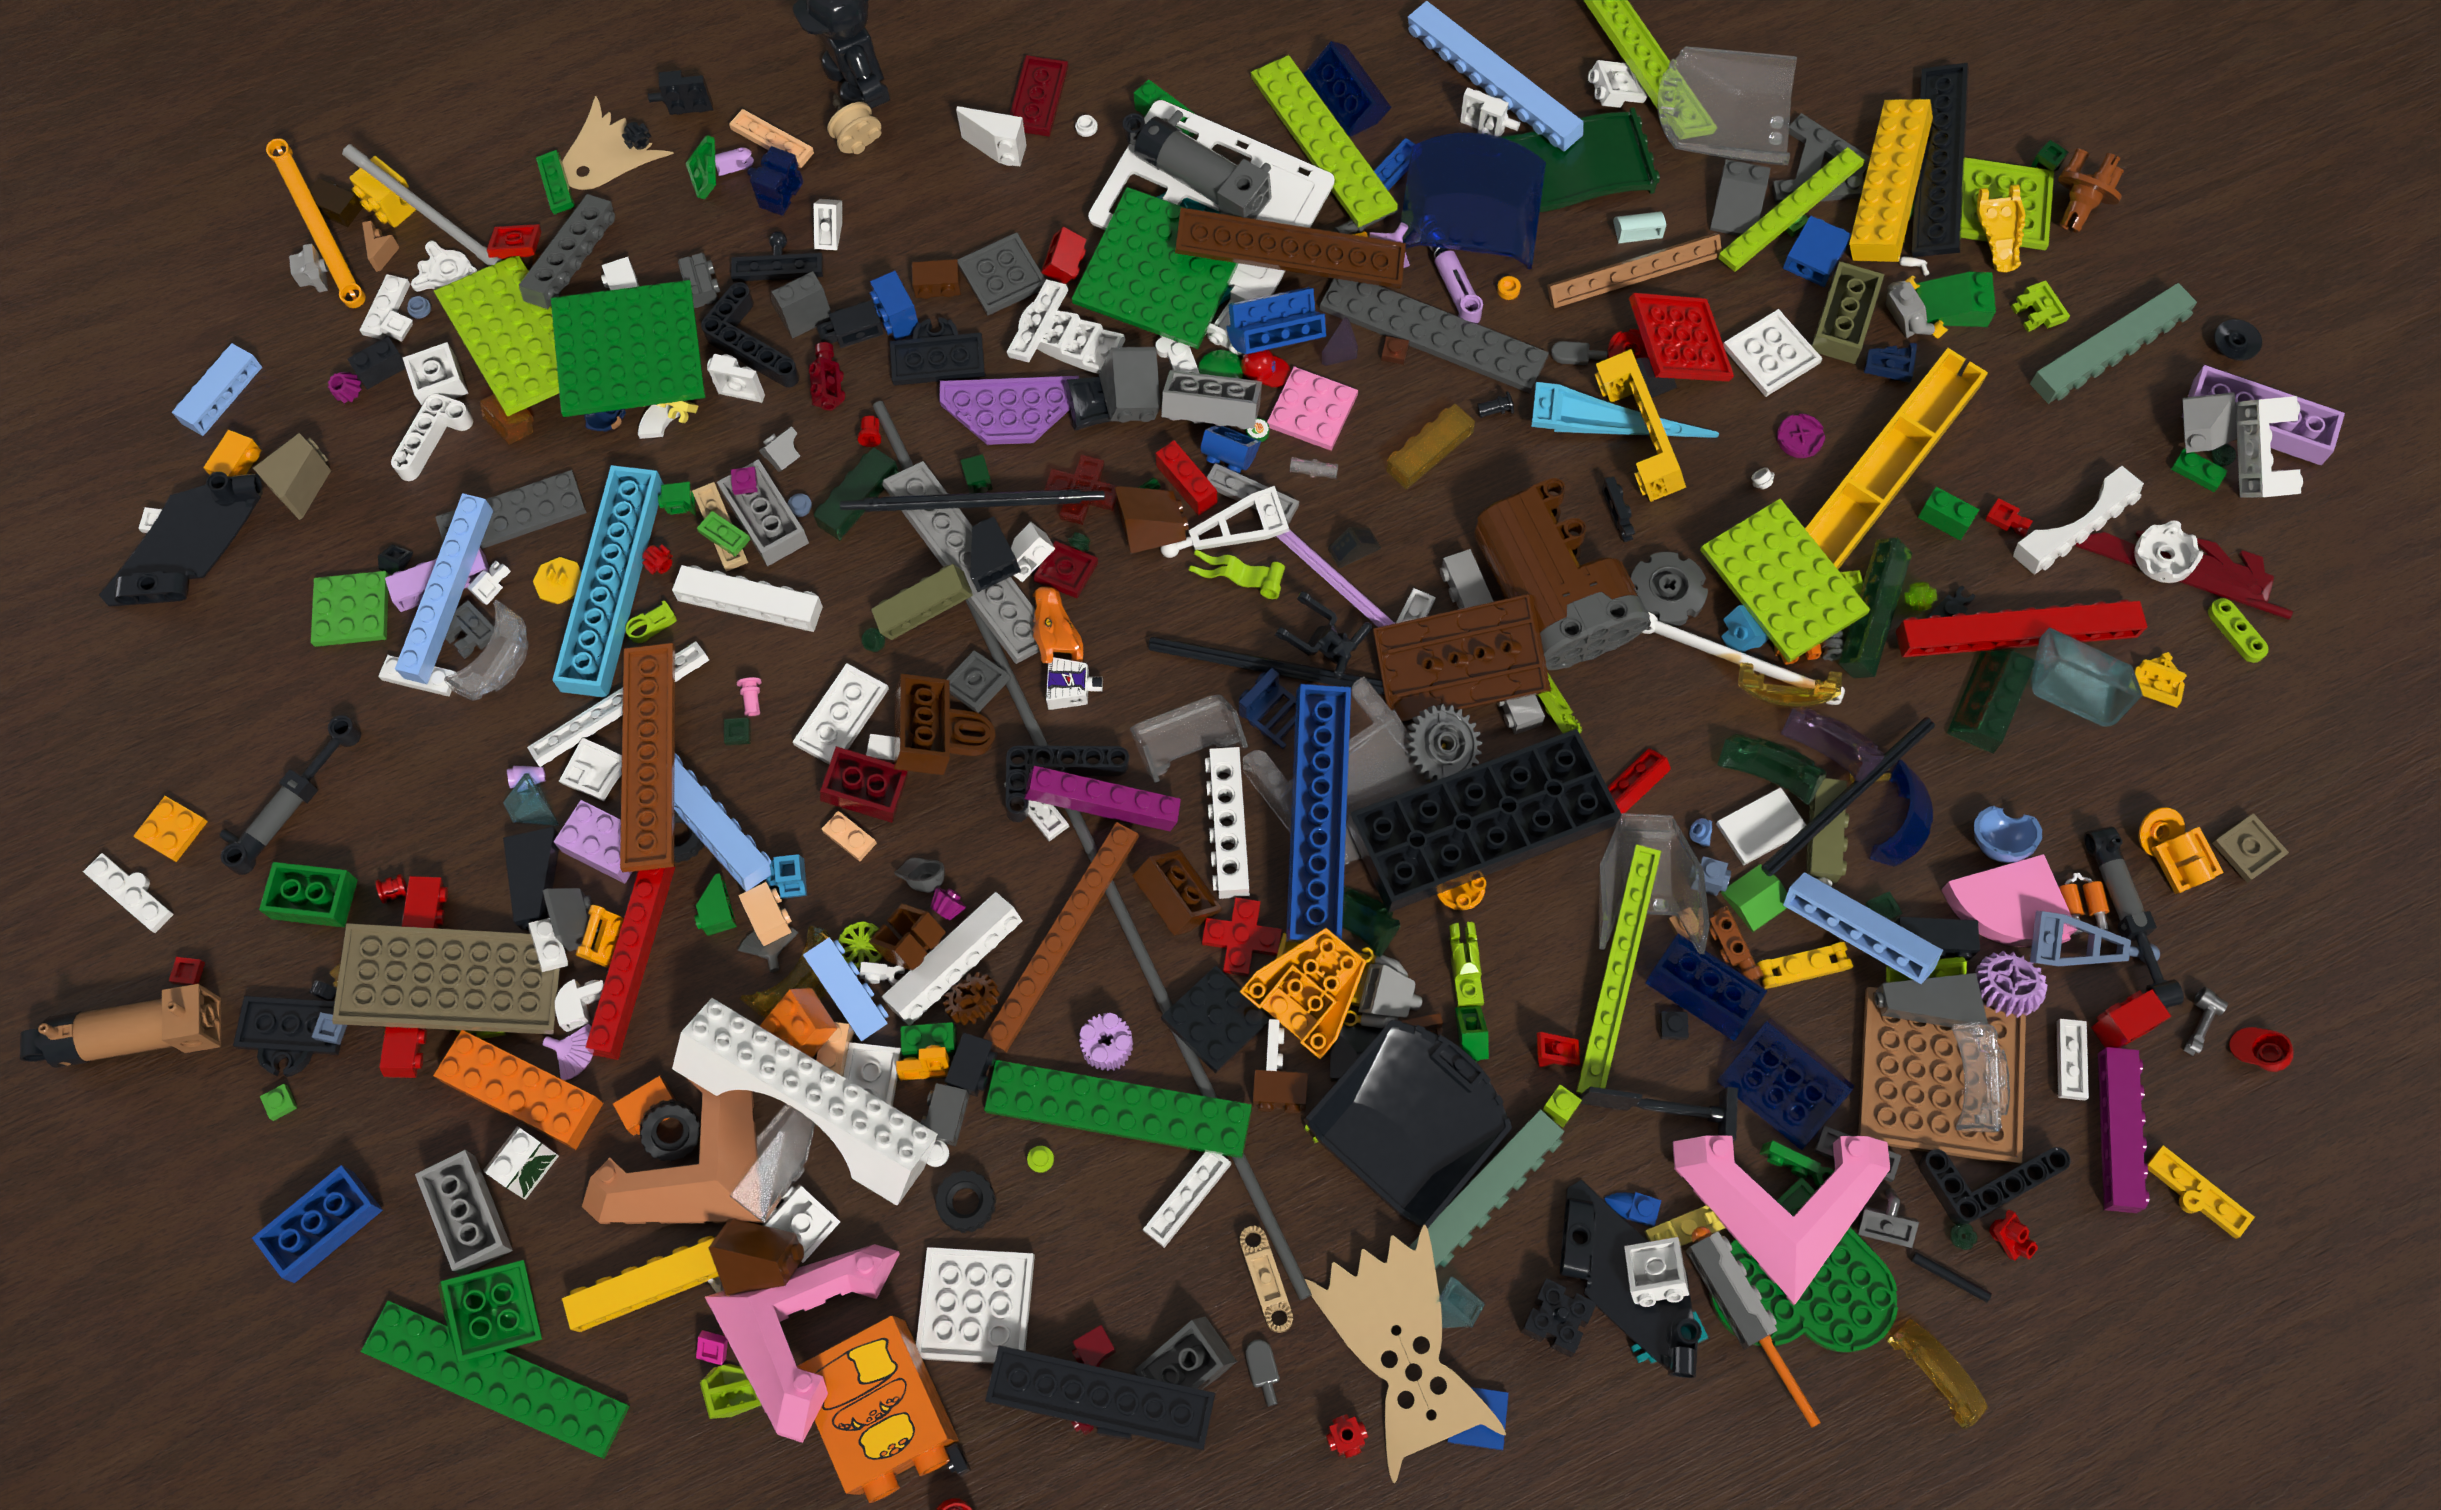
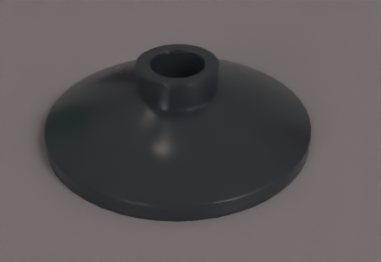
(2240, 333)

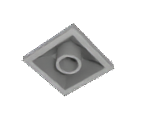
(2209, 421)

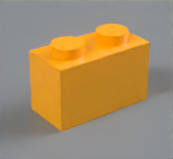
(233, 455)

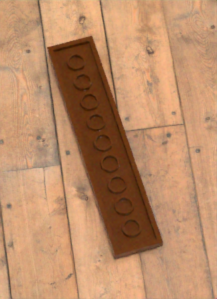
(1290, 248)

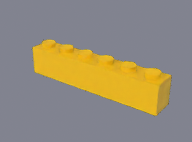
(640, 1286)

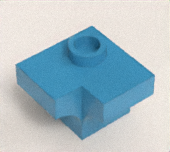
(1743, 631)
(788, 875)

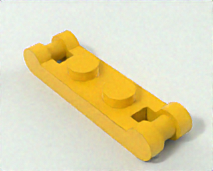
(1804, 965)

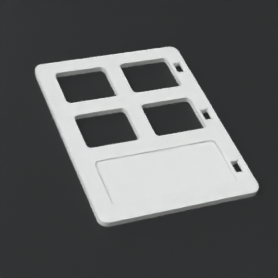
(1294, 195)

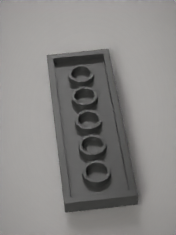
(527, 509)

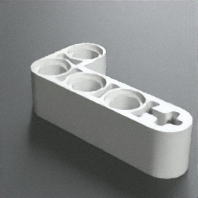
(425, 432)

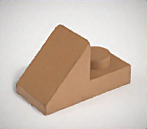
(379, 247)

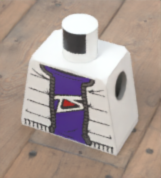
(1069, 684)

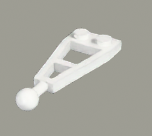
(1269, 512)

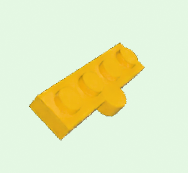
(2199, 1193)

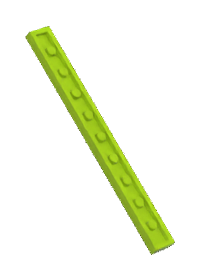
(1619, 969)

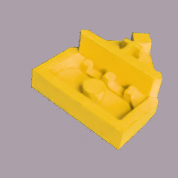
(2161, 680)

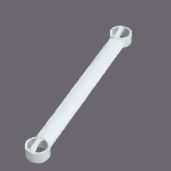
(1733, 655)

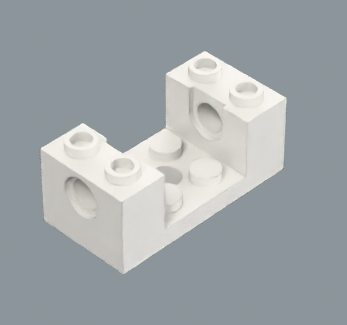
(2254, 447)

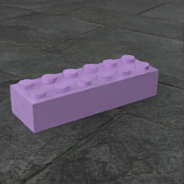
(2308, 438)

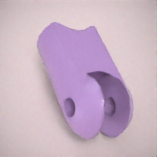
(733, 160)

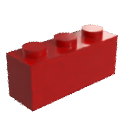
(1186, 478)

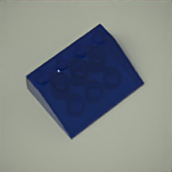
(1786, 1083)

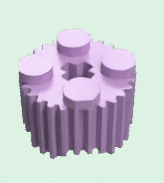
(1104, 1028)

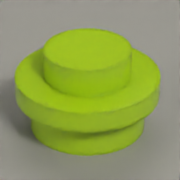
(1040, 1159)

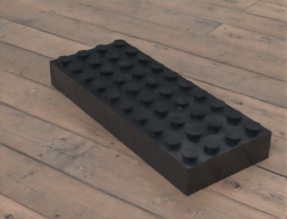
(1482, 820)

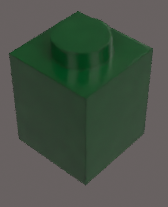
(976, 474)

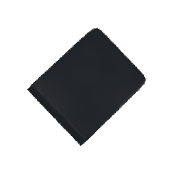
(394, 559)

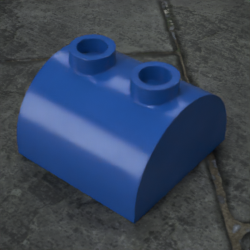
(1229, 447)

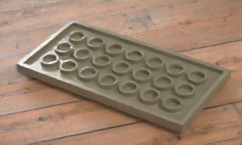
(443, 980)

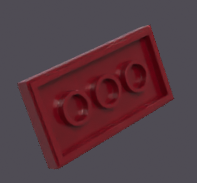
(1039, 93)

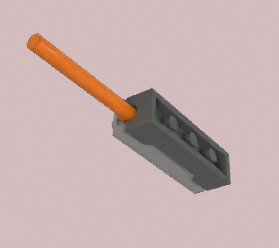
(1741, 1304)

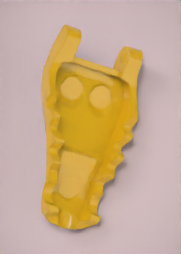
(2003, 225)

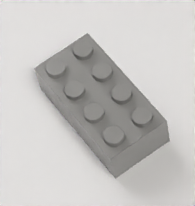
(1211, 399)
(765, 517)
(463, 1212)

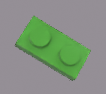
(723, 533)

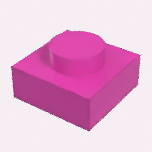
(712, 1347)

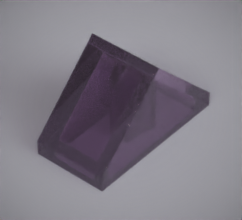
(1341, 345)

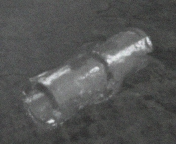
(1313, 468)

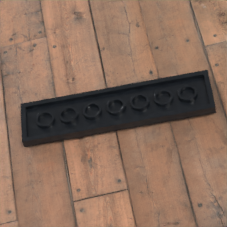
(1100, 1397)

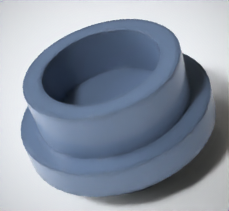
(418, 307)
(800, 504)

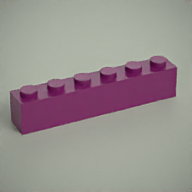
(1102, 798)
(2122, 1130)

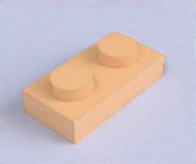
(849, 836)

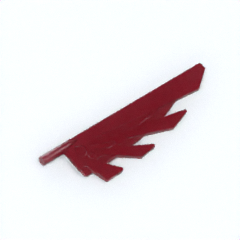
(2213, 573)

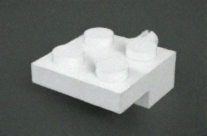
(1486, 113)

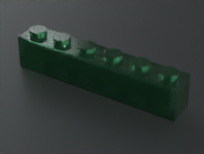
(1880, 593)

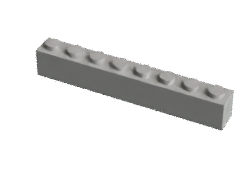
(1470, 590)

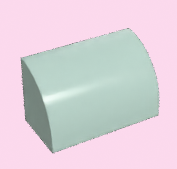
(1639, 227)

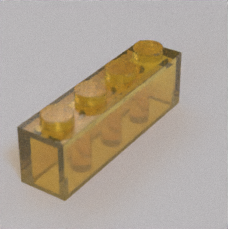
(1430, 446)

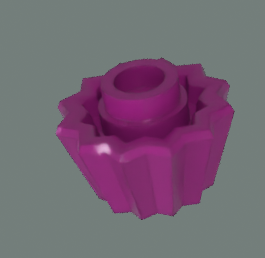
(344, 386)
(947, 903)

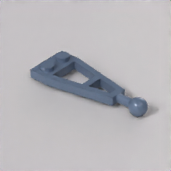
(2048, 941)

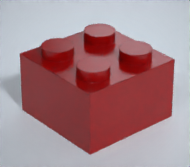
(2130, 1019)

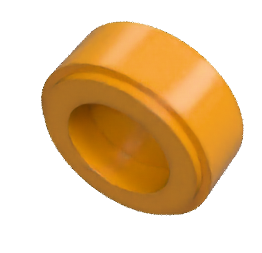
(1508, 287)

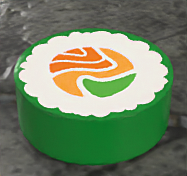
(1260, 431)

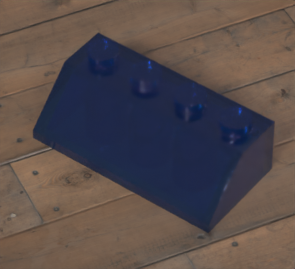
(1347, 89)
(1706, 987)

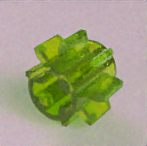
(1921, 596)

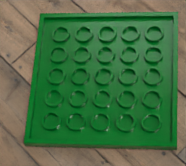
(1143, 279)
(627, 348)

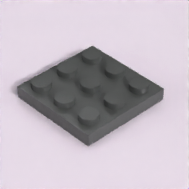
(1002, 273)

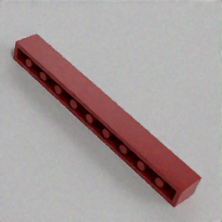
(2019, 628)

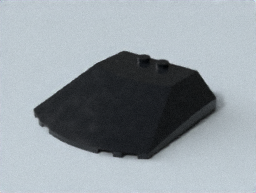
(1411, 1120)

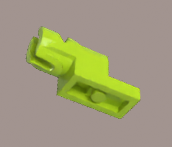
(1466, 966)

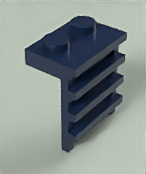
(1261, 699)

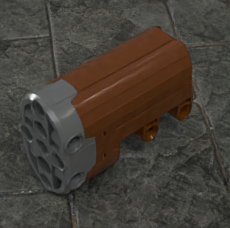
(1577, 606)

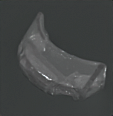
(499, 659)
(1985, 1078)

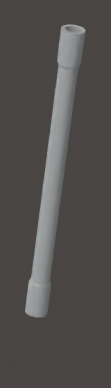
(363, 162)

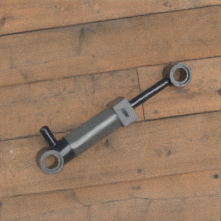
(284, 803)
(2134, 921)

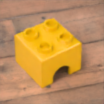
(379, 198)

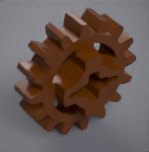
(971, 998)

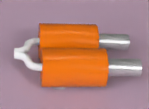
(2094, 897)

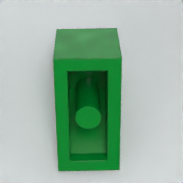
(715, 908)
(1472, 1032)

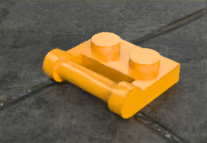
(606, 938)

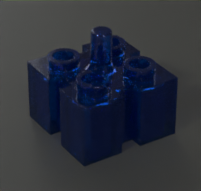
(776, 180)

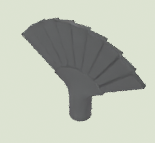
(753, 946)

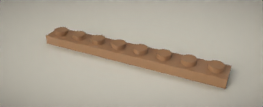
(1634, 270)

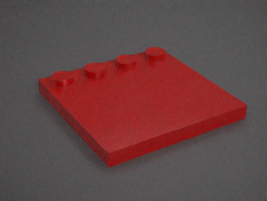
(1681, 337)

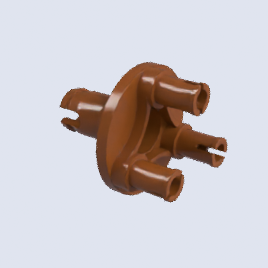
(2089, 190)

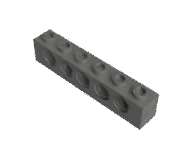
(567, 251)

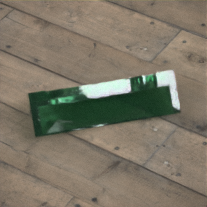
(1774, 764)
(1368, 920)

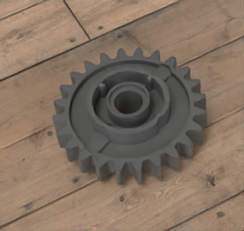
(1426, 747)

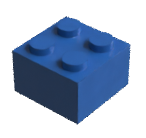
(893, 306)

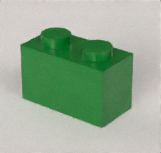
(1948, 513)
(921, 1036)

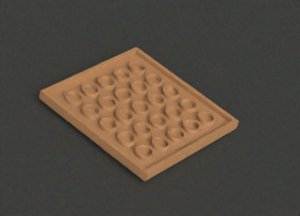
(1917, 1086)

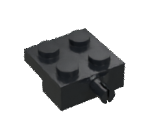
(682, 93)

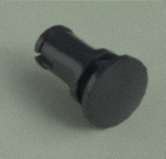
(1497, 405)

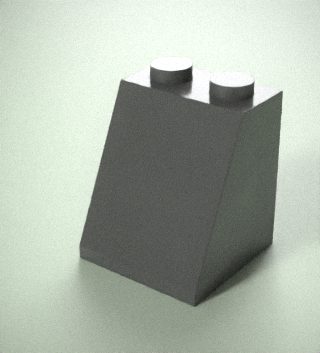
(801, 304)
(1131, 384)

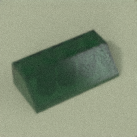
(1991, 698)

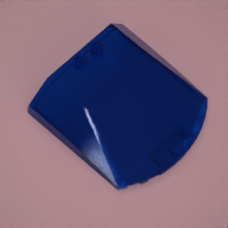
(1474, 195)

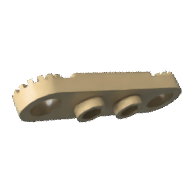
(1266, 1279)

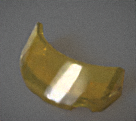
(1788, 696)
(799, 978)
(1942, 1370)

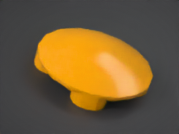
(1465, 895)

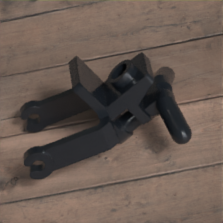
(1325, 638)

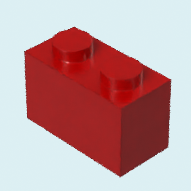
(1064, 256)

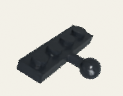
(776, 265)

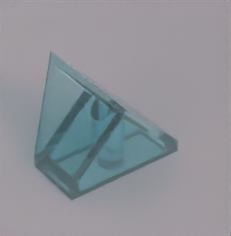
(528, 803)
(1459, 1305)

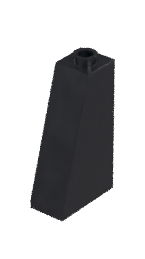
(530, 870)

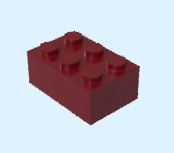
(863, 784)

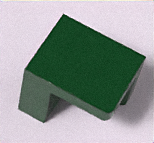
(2050, 156)

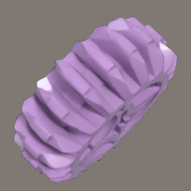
(2011, 984)

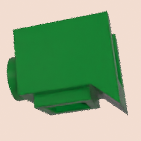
(677, 498)

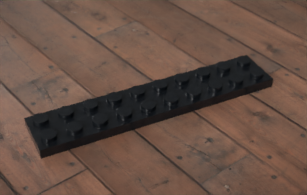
(1941, 176)

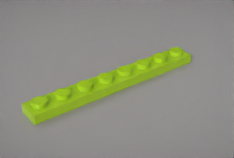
(1791, 209)

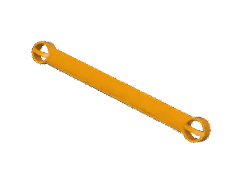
(315, 223)

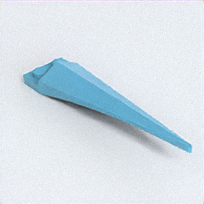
(1576, 412)

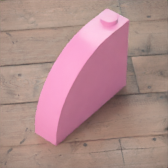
(2007, 900)

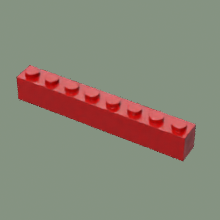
(629, 962)
(403, 1045)

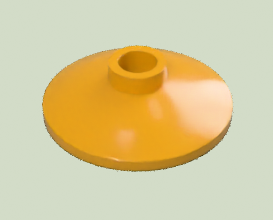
(2169, 825)

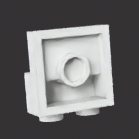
(1615, 84)
(733, 380)
(805, 1217)
(1656, 1271)

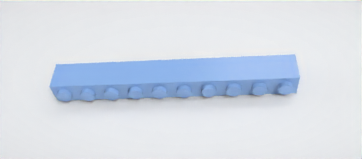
(1495, 76)

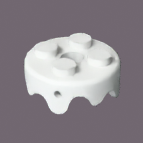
(2173, 540)

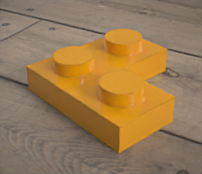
(932, 1063)

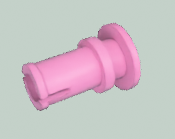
(750, 695)

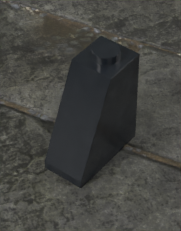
(990, 555)

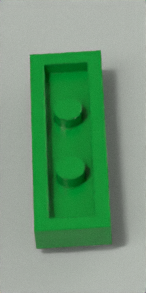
(555, 182)

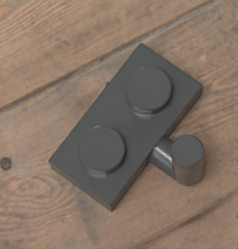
(1888, 1224)

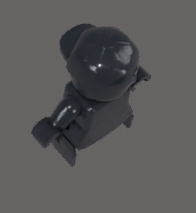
(848, 45)

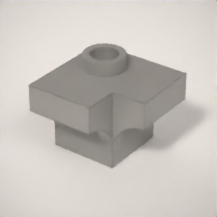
(309, 268)
(780, 449)

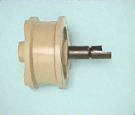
(853, 126)

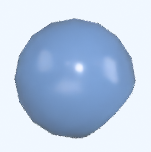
(2006, 837)

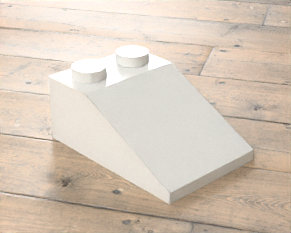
(994, 134)

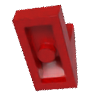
(1557, 1050)

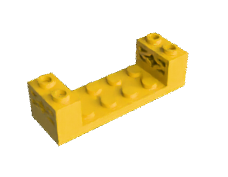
(1620, 378)

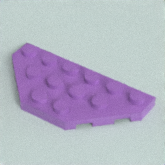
(1007, 408)

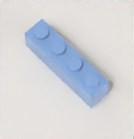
(217, 389)
(845, 989)

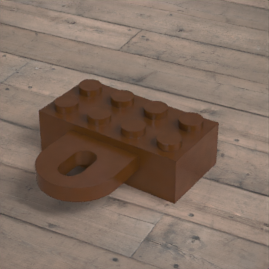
(931, 730)

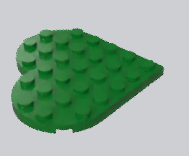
(1845, 1304)

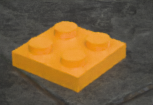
(170, 828)

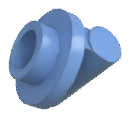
(1701, 832)

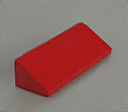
(1638, 779)

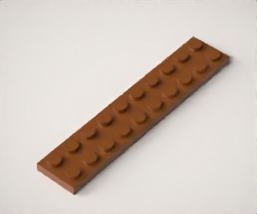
(648, 758)

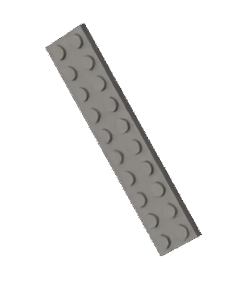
(950, 539)

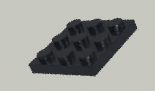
(1215, 1019)

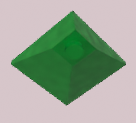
(489, 1311)

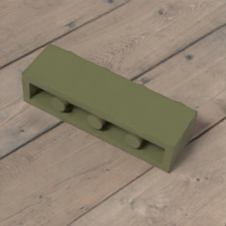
(922, 601)
(1827, 847)

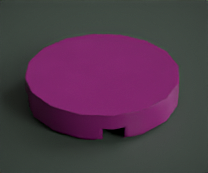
(1800, 436)

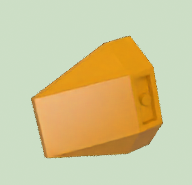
(1309, 989)

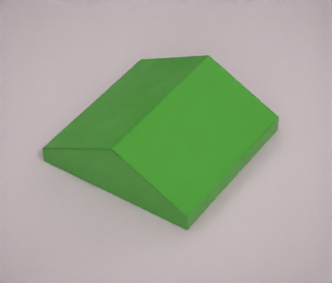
(1756, 898)

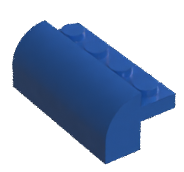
(1275, 321)

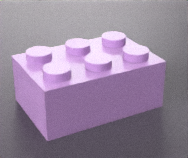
(594, 840)

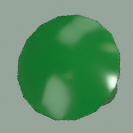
(1221, 363)

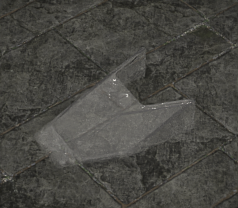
(1678, 881)
(781, 1156)

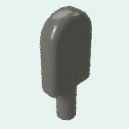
(1575, 353)
(1262, 1368)

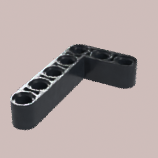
(726, 331)
(1055, 755)
(1996, 1189)

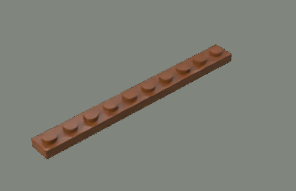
(1061, 937)

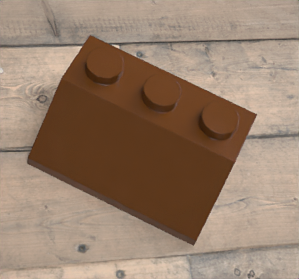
(1176, 891)

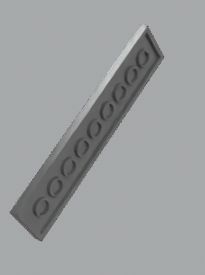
(1436, 332)

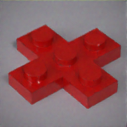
(1241, 937)

